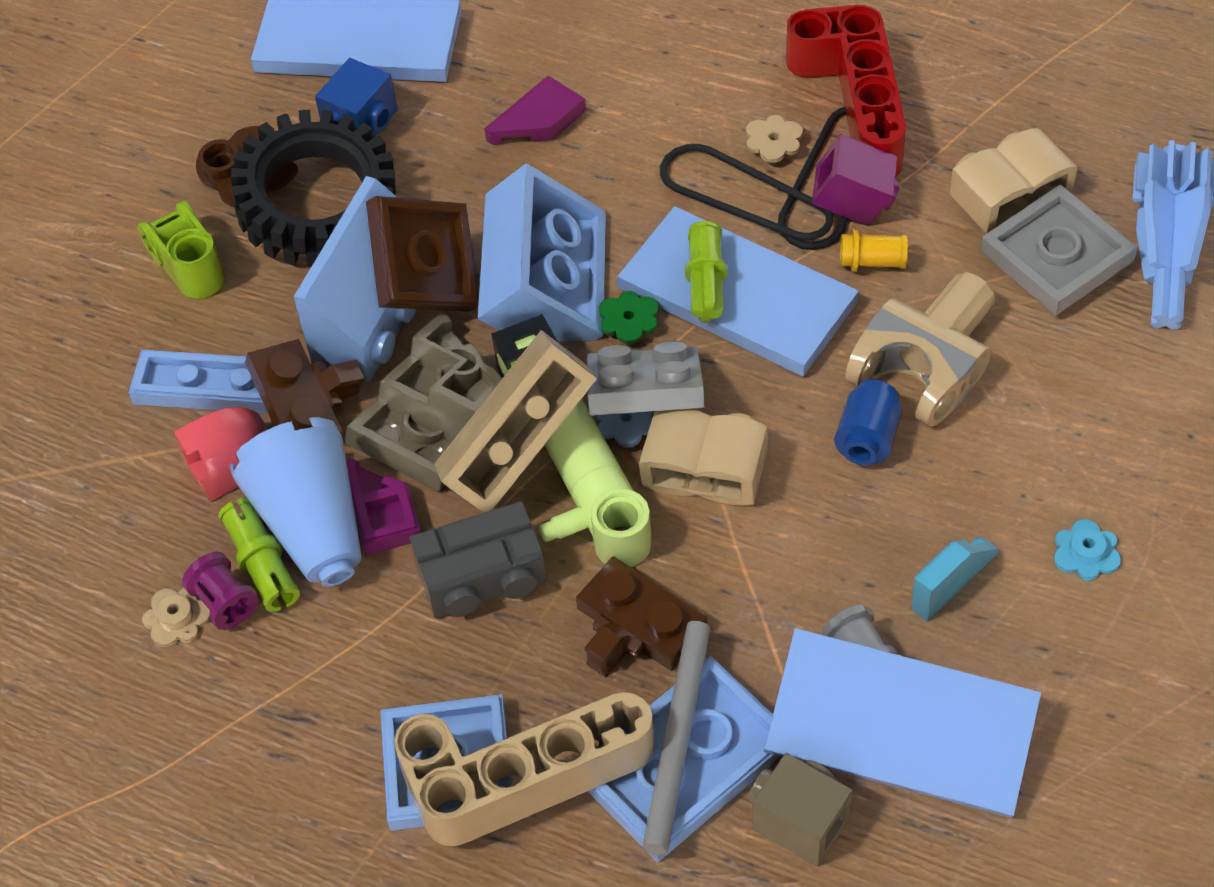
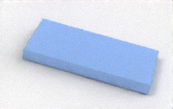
(395, 36)
(768, 299)
(903, 722)

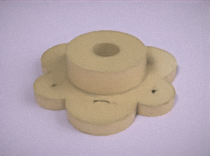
(773, 138)
(170, 627)

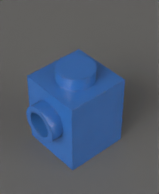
(360, 93)

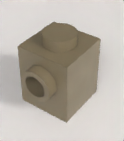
(800, 807)

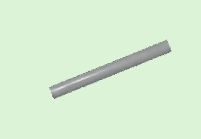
(676, 739)

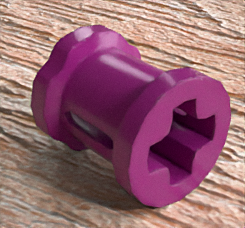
(220, 590)

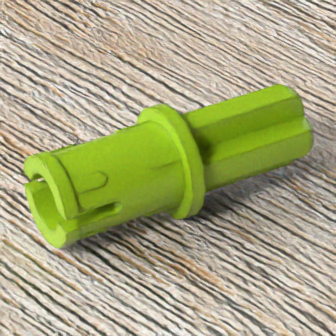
(705, 270)

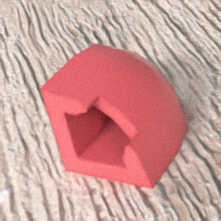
(212, 444)

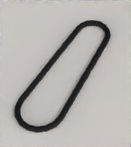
(798, 184)
(734, 210)

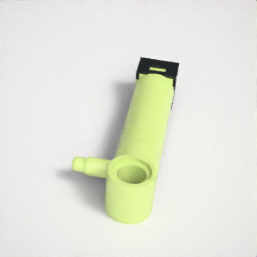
(587, 468)

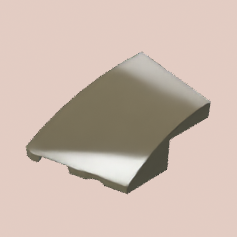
(424, 403)

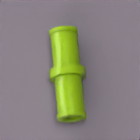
(259, 555)

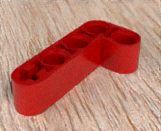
(854, 46)

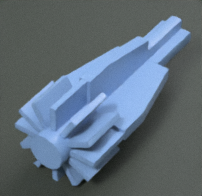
(1172, 220)

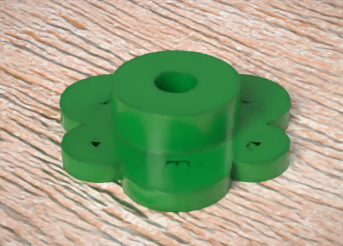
(629, 316)

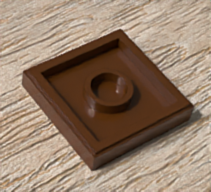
(422, 254)

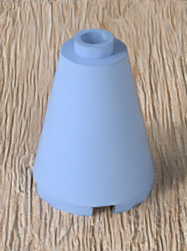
(304, 496)

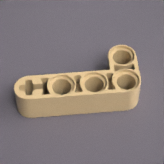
(524, 755)

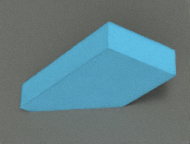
(949, 574)

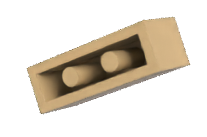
(514, 422)

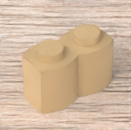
(1010, 177)
(704, 455)

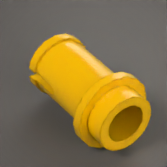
(873, 250)

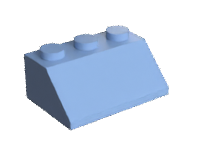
(542, 257)
(340, 295)

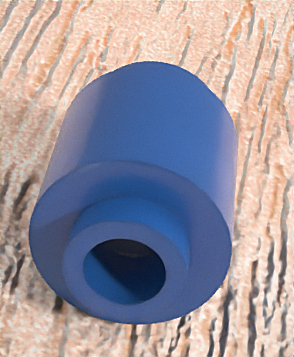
(869, 423)

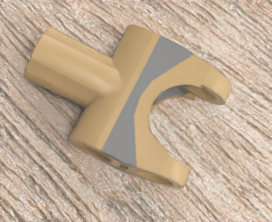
(929, 345)

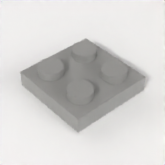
(1058, 249)
(645, 379)

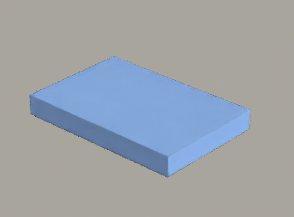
(719, 762)

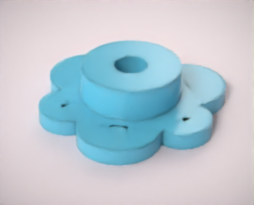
(1087, 562)

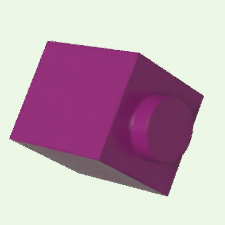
(855, 180)

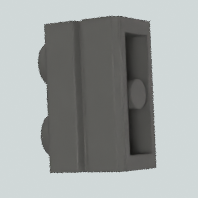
(479, 560)

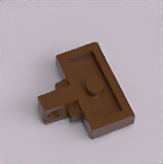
(301, 389)
(632, 618)

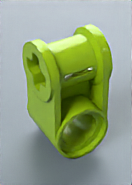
(184, 251)

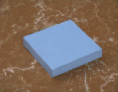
(474, 726)

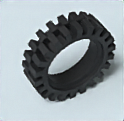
(290, 143)

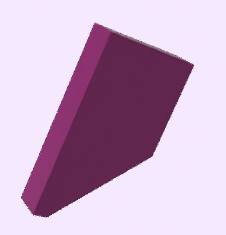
(538, 114)
(381, 509)

